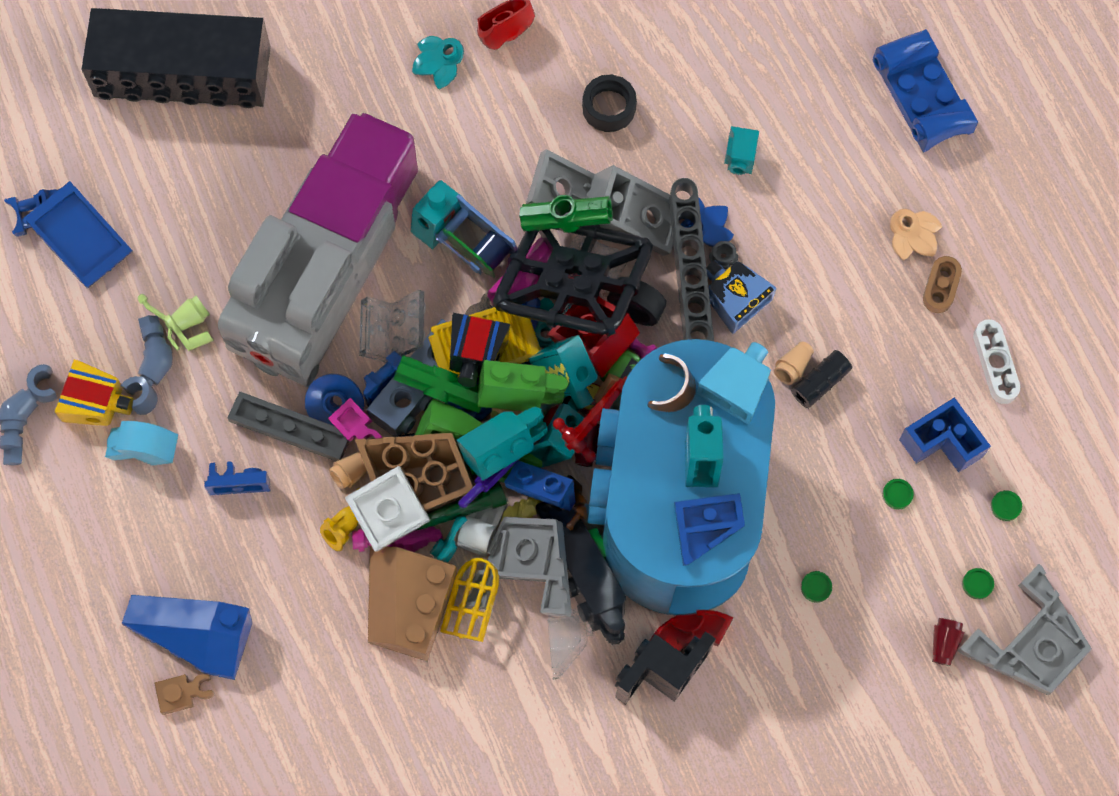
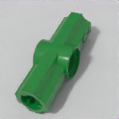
(581, 213)
(436, 383)

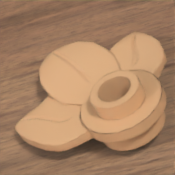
(917, 236)

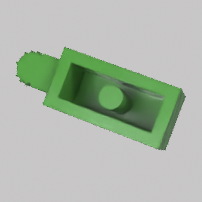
(518, 386)

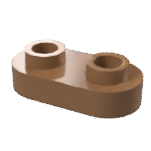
(942, 286)

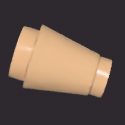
(793, 364)
(348, 470)

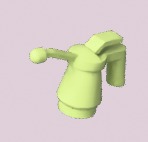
(186, 316)

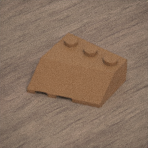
(428, 461)
(407, 600)

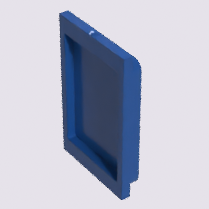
(78, 234)

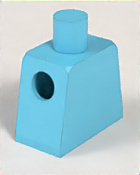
(737, 381)

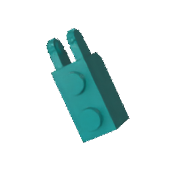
(502, 441)

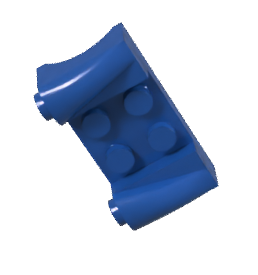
(923, 90)

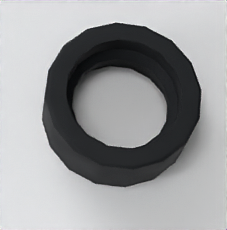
(614, 84)
(645, 306)

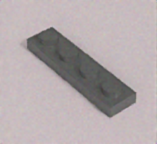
(288, 426)

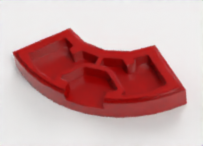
(682, 628)

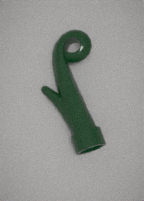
(491, 499)

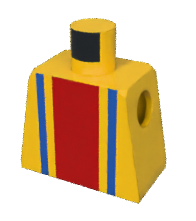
(91, 396)

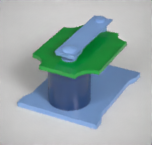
(488, 251)

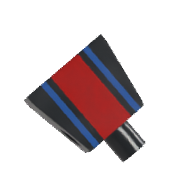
(472, 343)

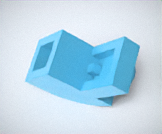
(143, 442)

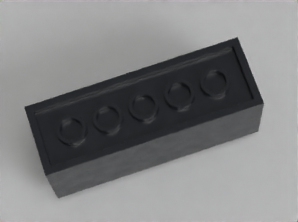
(176, 57)

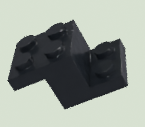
(663, 666)

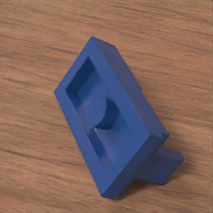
(249, 481)

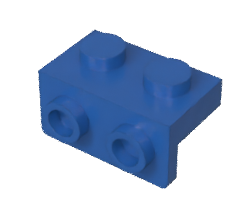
(541, 485)

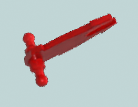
(575, 436)

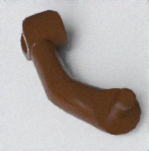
(581, 505)

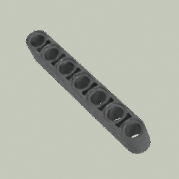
(689, 265)

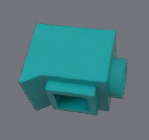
(741, 150)

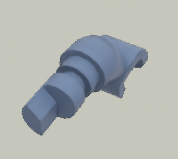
(155, 365)
(16, 411)

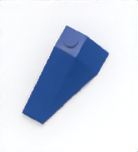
(198, 631)

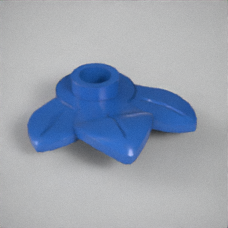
(713, 222)

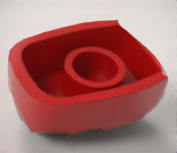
(505, 22)

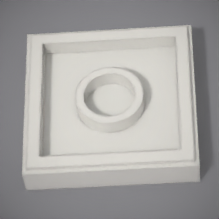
(387, 509)

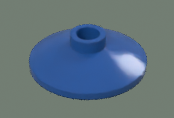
(320, 394)

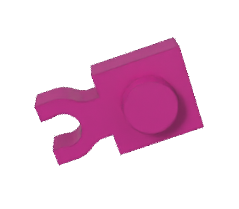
(353, 422)

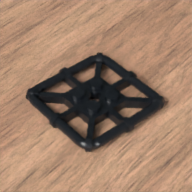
(583, 289)

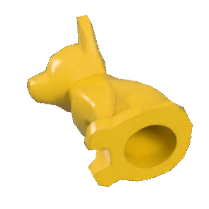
(337, 529)

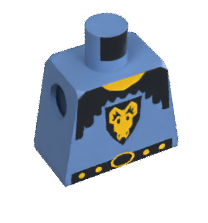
(737, 293)

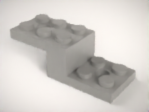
(628, 196)

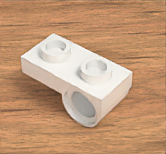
(480, 529)

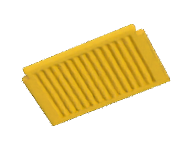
(520, 346)

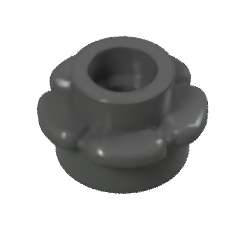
(727, 248)

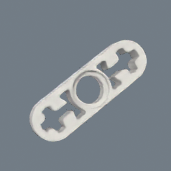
(1010, 379)

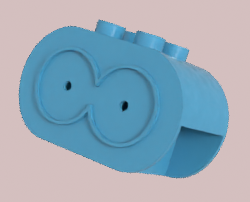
(649, 476)

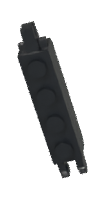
(589, 577)

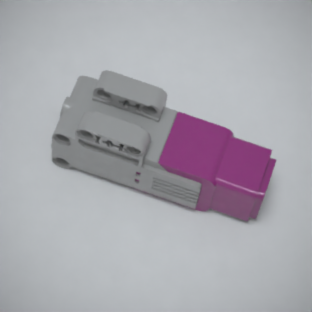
(315, 260)

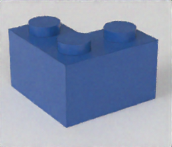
(948, 430)

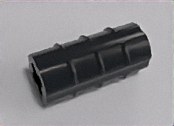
(821, 379)

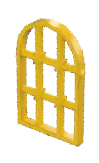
(475, 610)

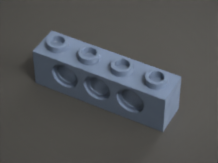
(384, 409)

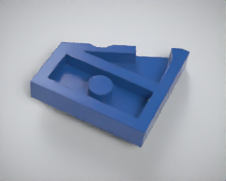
(706, 523)

